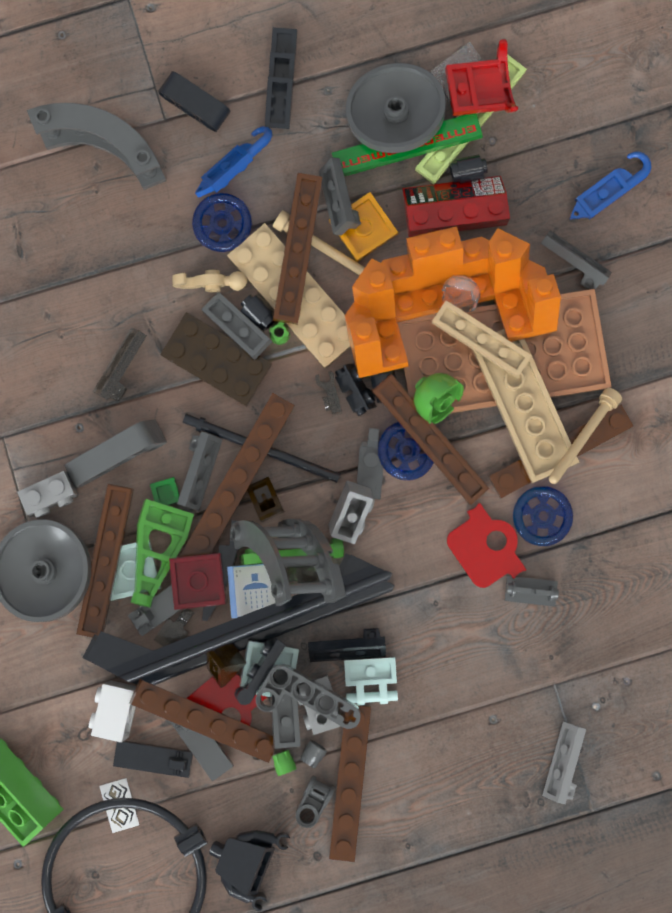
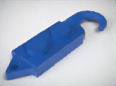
(233, 163)
(610, 189)

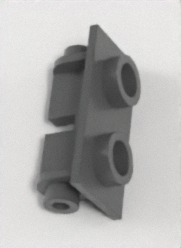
(531, 591)

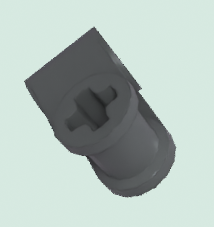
(314, 800)

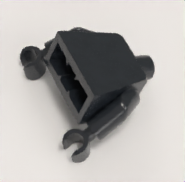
(245, 862)

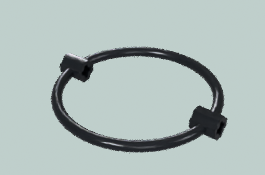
(188, 841)

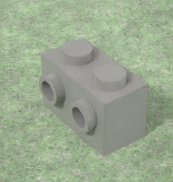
(47, 494)
(351, 512)
(312, 719)

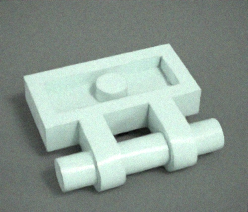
(371, 672)

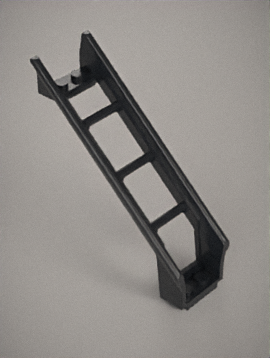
(134, 662)

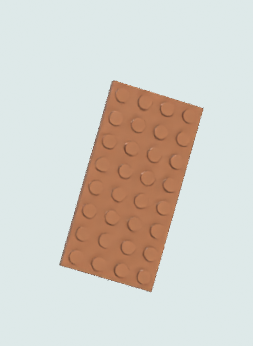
(567, 359)

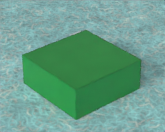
(165, 491)

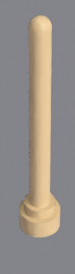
(282, 224)
(608, 400)

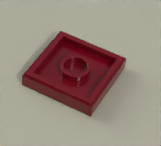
(197, 581)

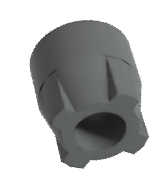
(313, 754)

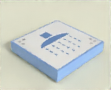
(248, 589)

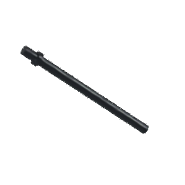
(202, 425)

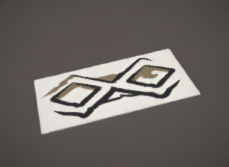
(123, 817)

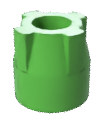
(279, 340)
(284, 763)

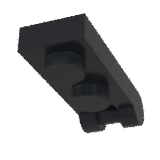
(258, 671)

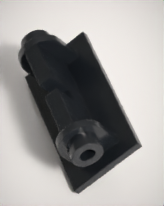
(362, 397)

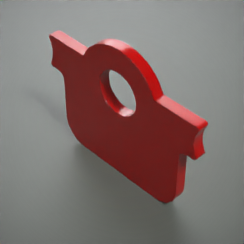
(477, 559)
(219, 698)

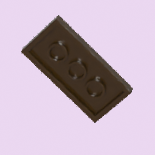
(215, 359)

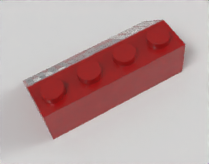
(452, 204)

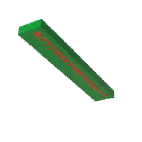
(452, 133)

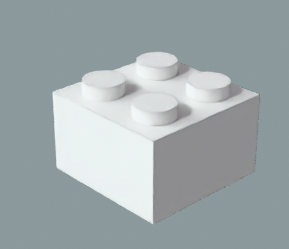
(114, 711)

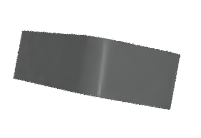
(114, 452)
(311, 701)

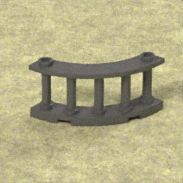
(83, 124)
(291, 534)

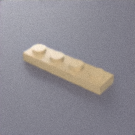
(481, 339)

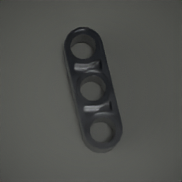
(194, 101)

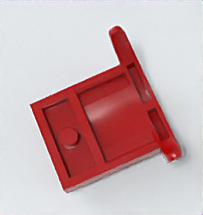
(481, 85)

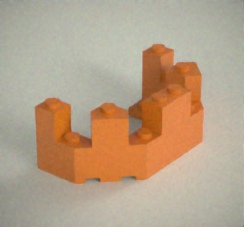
(413, 286)

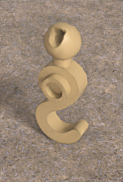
(211, 281)

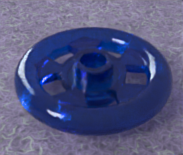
(225, 243)
(386, 453)
(555, 533)

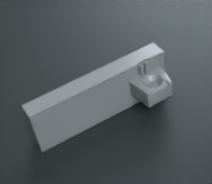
(563, 765)

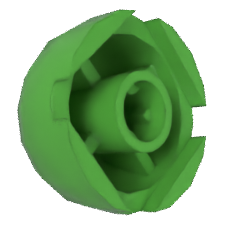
(435, 396)

